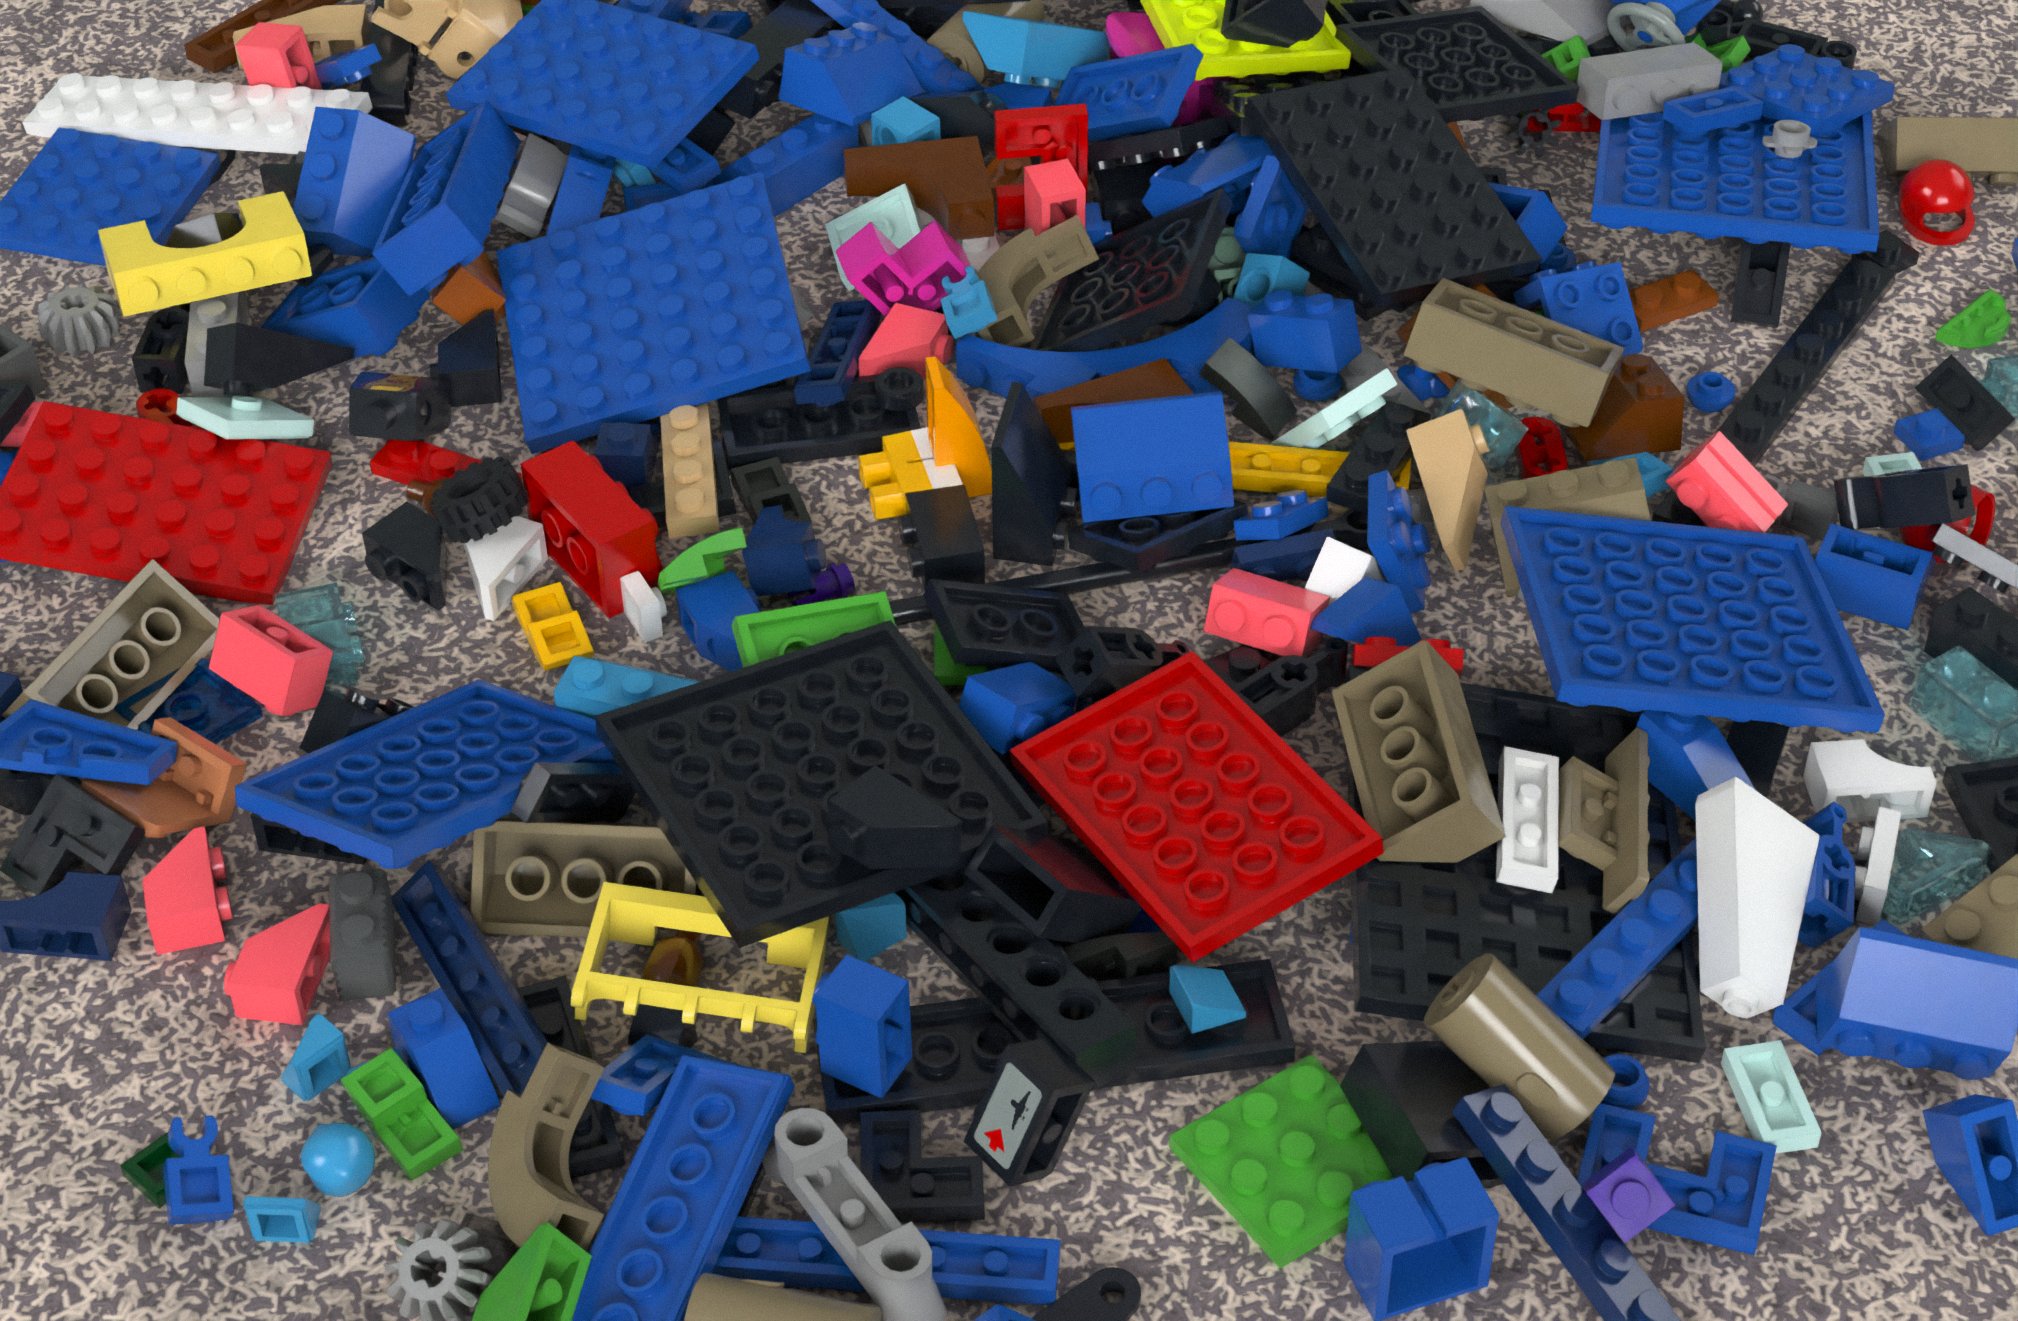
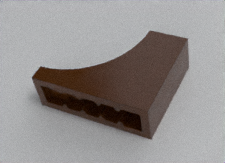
(942, 175)
(1137, 383)

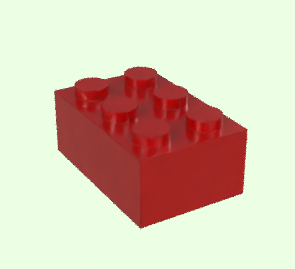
(590, 524)

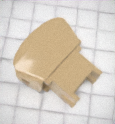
(469, 27)

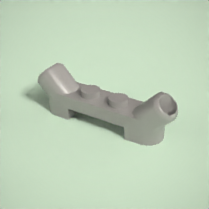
(882, 1254)

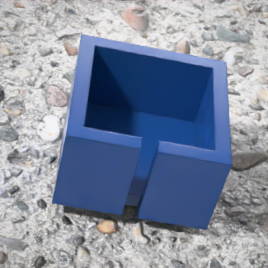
(1420, 1238)

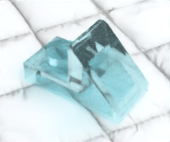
(1500, 426)
(1931, 872)

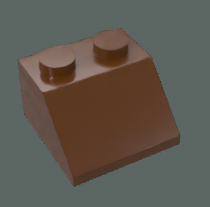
(1636, 414)

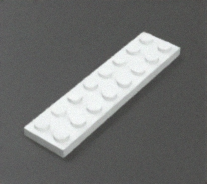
(188, 112)

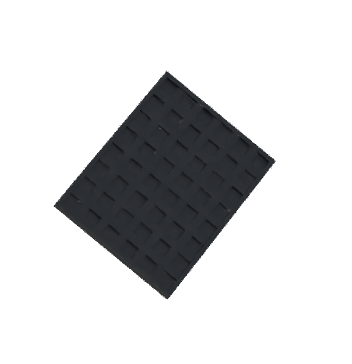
(1433, 918)

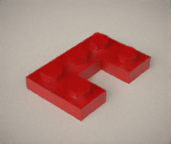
(1043, 132)

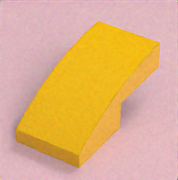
(551, 626)

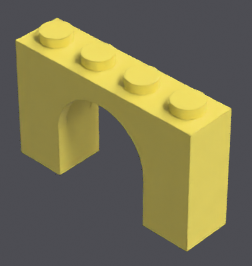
(157, 277)

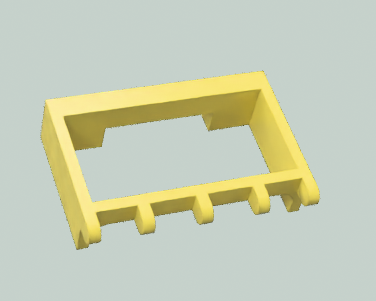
(634, 916)

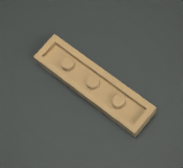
(689, 472)

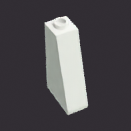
(1750, 896)

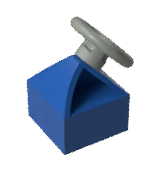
(1656, 21)

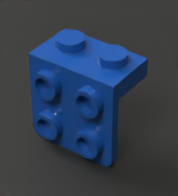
(1588, 300)

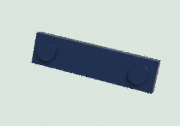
(837, 353)

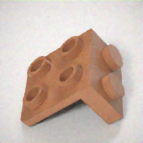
(187, 795)

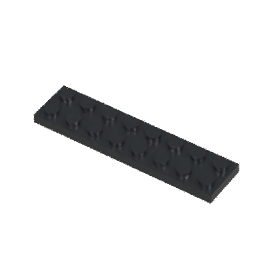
(961, 1040)

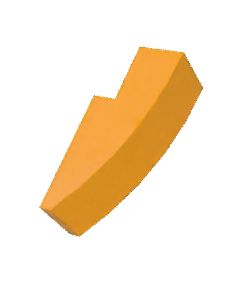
(955, 430)

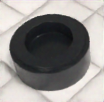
(899, 389)

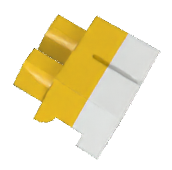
(900, 469)

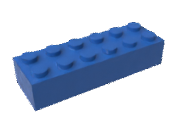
(448, 200)

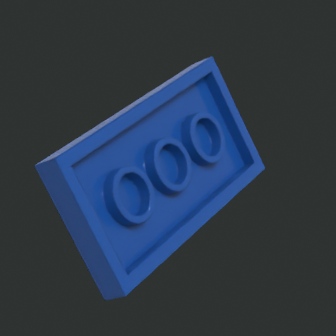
(1132, 91)

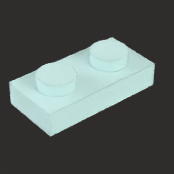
(1771, 1096)

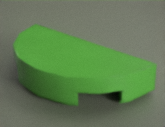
(1978, 324)

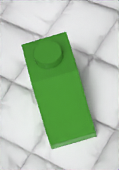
(538, 1281)

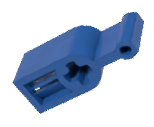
(1832, 881)

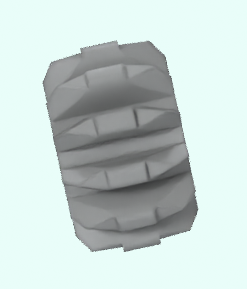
(78, 319)
(419, 1263)

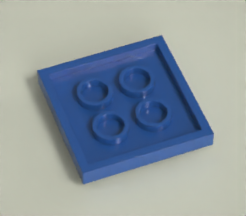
(1809, 88)

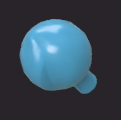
(338, 1159)

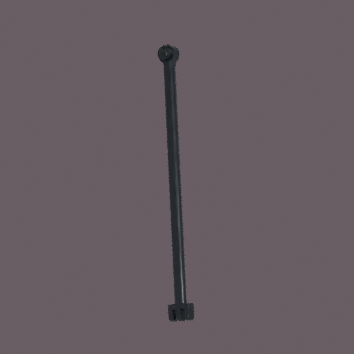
(1347, 529)

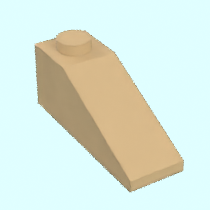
(326, 29)
(1453, 478)

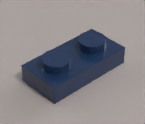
(1283, 557)

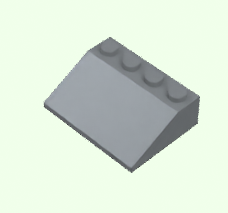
(1555, 18)

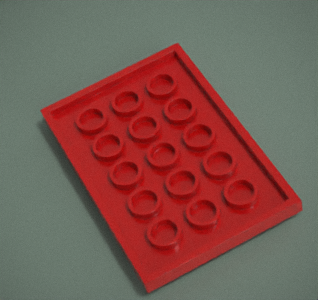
(123, 490)
(1195, 805)

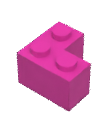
(904, 274)

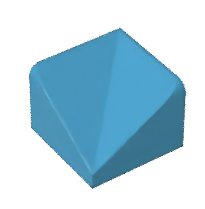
(872, 926)
(318, 1060)

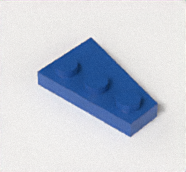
(77, 745)

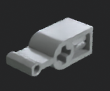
(531, 185)

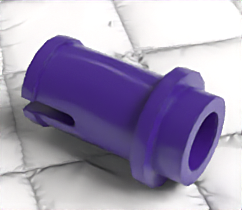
(831, 584)

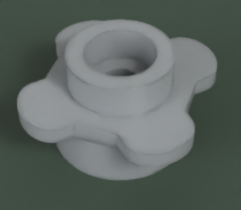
(1790, 138)

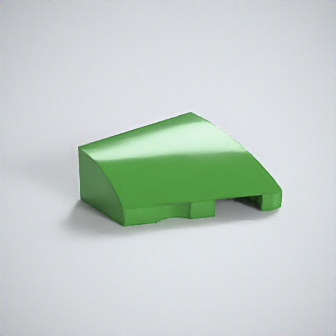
(700, 561)

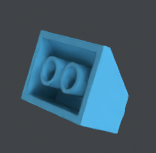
(1034, 47)
(601, 685)

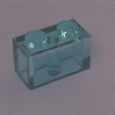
(1968, 705)

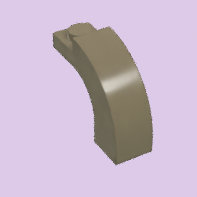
(1025, 269)
(532, 1147)

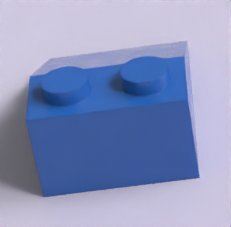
(350, 308)

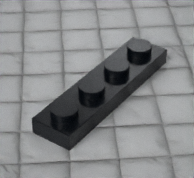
(595, 1138)

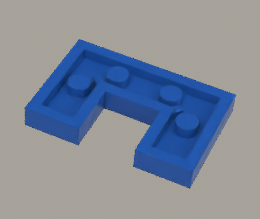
(1711, 1209)

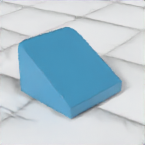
(1204, 997)
(282, 1218)

